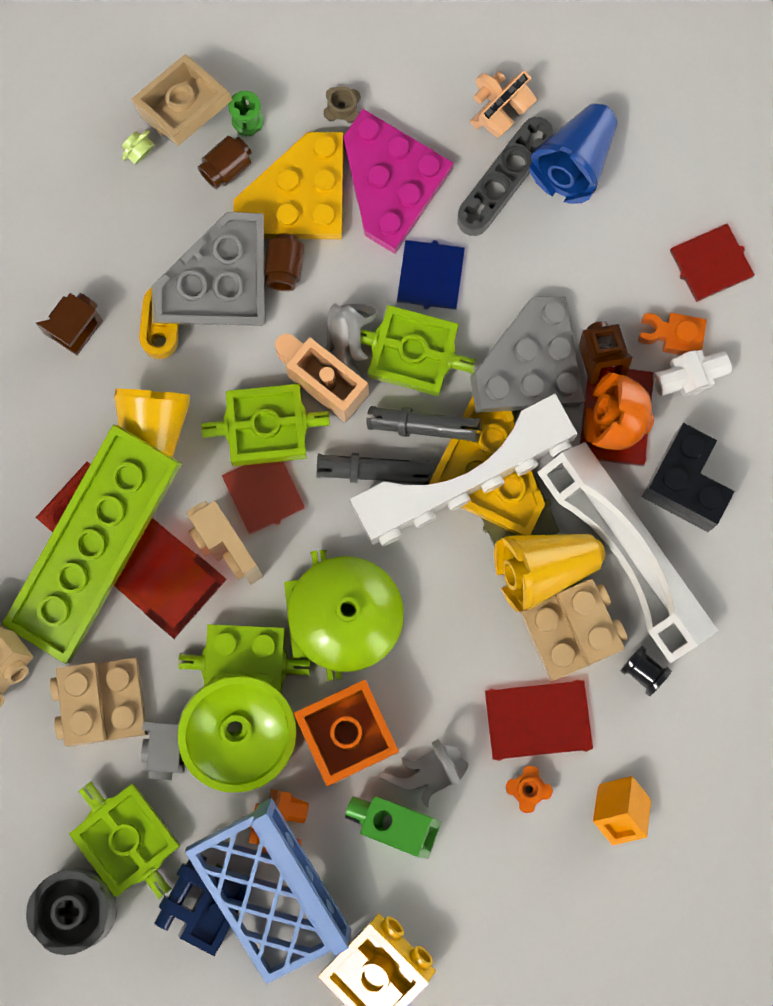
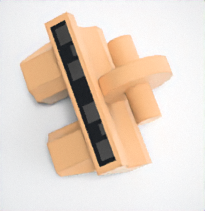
(514, 92)

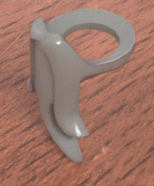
(344, 332)
(437, 771)

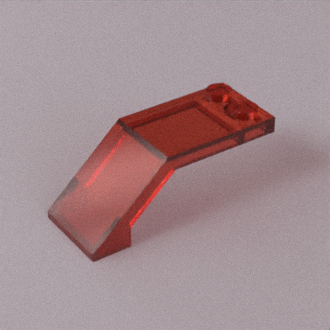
(161, 574)

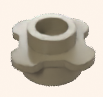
(342, 95)

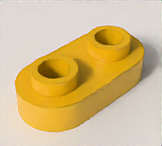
(151, 331)

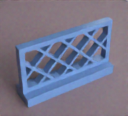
(298, 874)

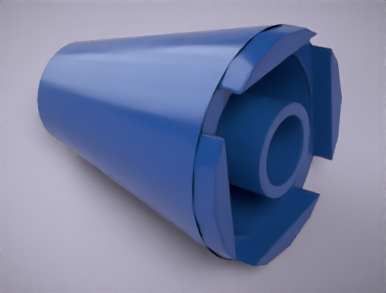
(575, 155)

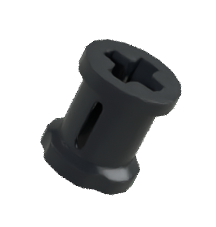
(646, 671)

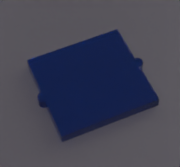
(430, 274)

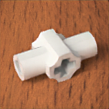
(692, 373)

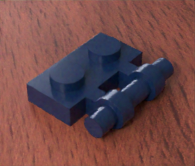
(204, 923)

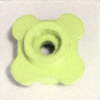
(137, 147)

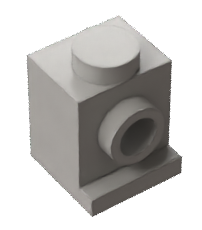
(161, 751)

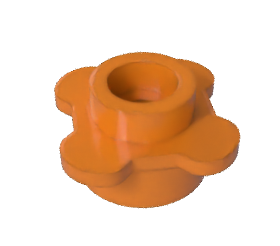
(528, 800)

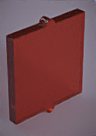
(712, 262)
(263, 494)

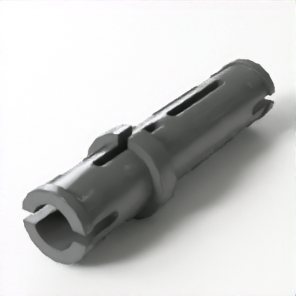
(410, 422)
(375, 469)

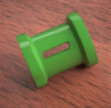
(238, 109)

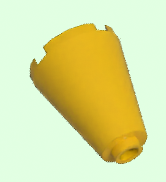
(152, 416)
(544, 565)

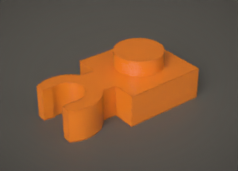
(679, 333)

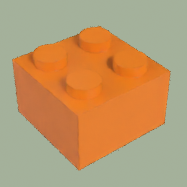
(346, 733)

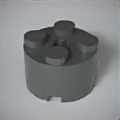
(61, 931)

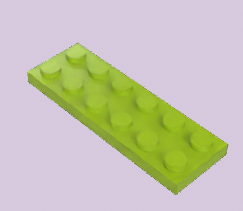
(91, 544)

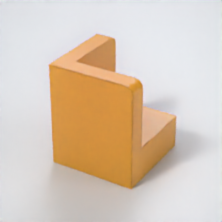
(622, 810)

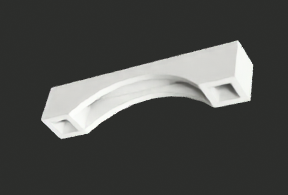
(393, 506)
(669, 607)

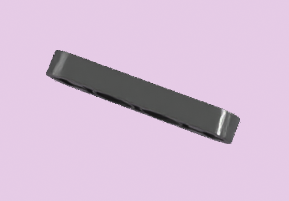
(502, 174)

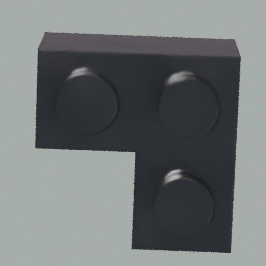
(681, 486)

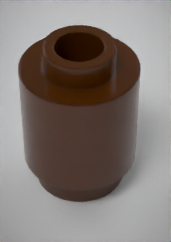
(225, 161)
(283, 262)

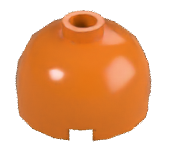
(620, 413)

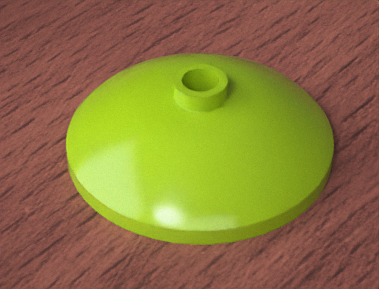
(339, 640)
(240, 758)

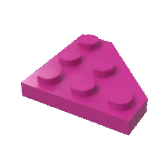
(391, 178)

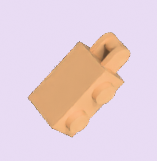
(322, 375)

